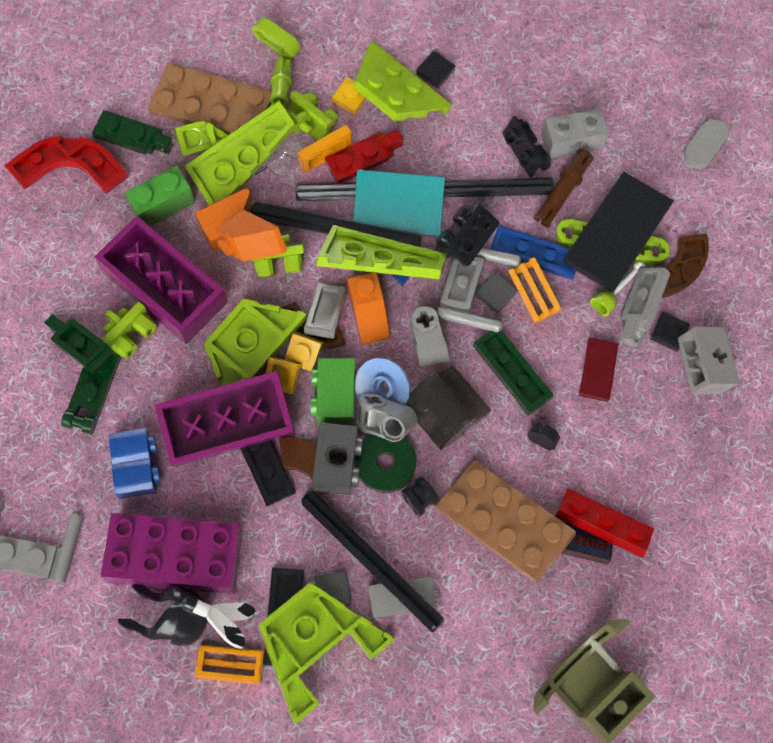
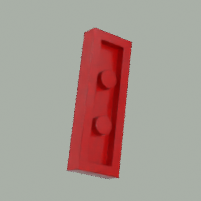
(605, 523)

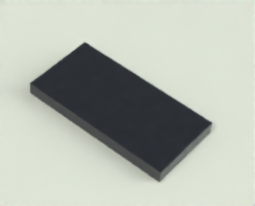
(618, 232)

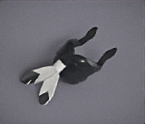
(189, 616)

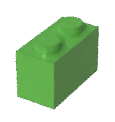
(160, 196)
(334, 391)

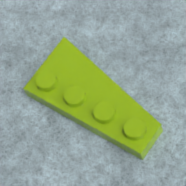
(238, 156)
(371, 253)

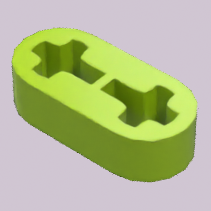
(276, 38)

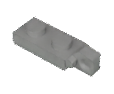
(643, 303)

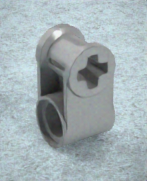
(428, 341)
(380, 415)

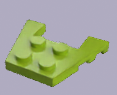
(303, 633)

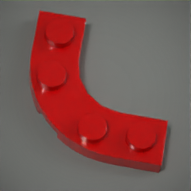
(66, 152)

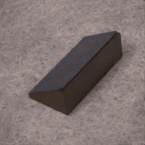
(589, 547)

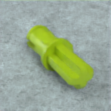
(281, 81)

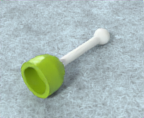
(605, 301)

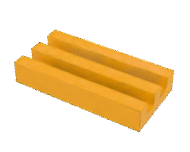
(315, 153)
(523, 268)
(256, 679)

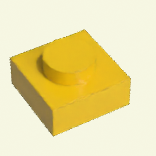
(348, 97)
(304, 350)
(288, 372)

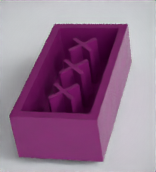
(161, 279)
(224, 419)
(172, 552)

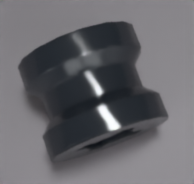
(420, 496)

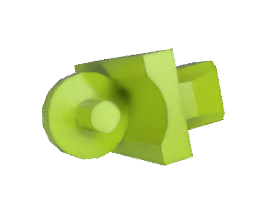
(307, 116)
(292, 260)
(124, 325)

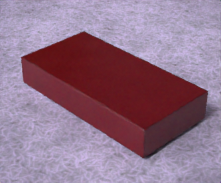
(598, 369)

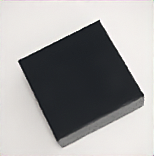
(435, 69)
(668, 331)

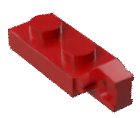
(363, 155)

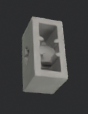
(574, 131)
(708, 360)

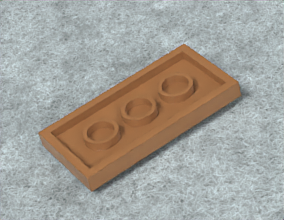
(198, 96)
(506, 521)

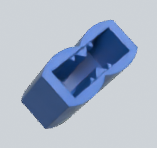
(133, 463)

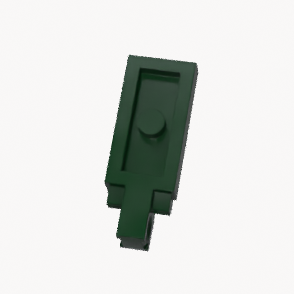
(131, 134)
(79, 343)

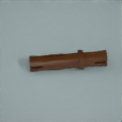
(570, 178)

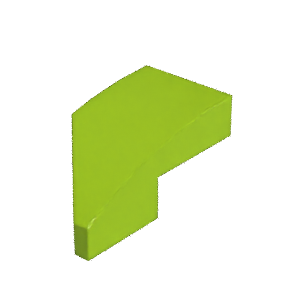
(197, 137)

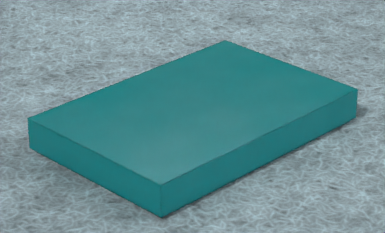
(399, 201)

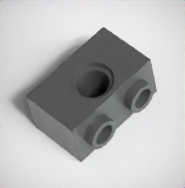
(334, 440)

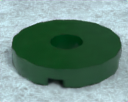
(386, 480)

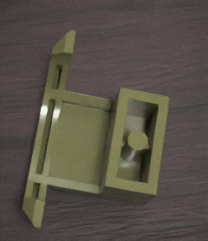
(596, 687)

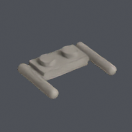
(462, 287)
(38, 558)

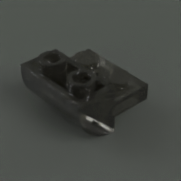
(447, 406)

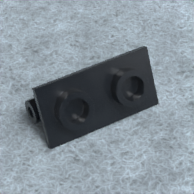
(521, 140)

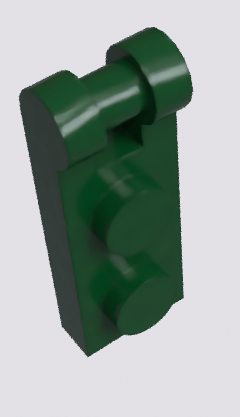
(90, 395)

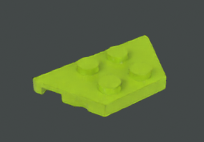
(395, 87)
(248, 339)

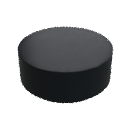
(543, 436)

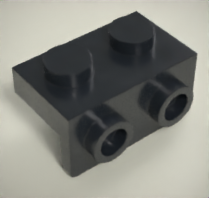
(467, 234)

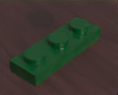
(513, 371)

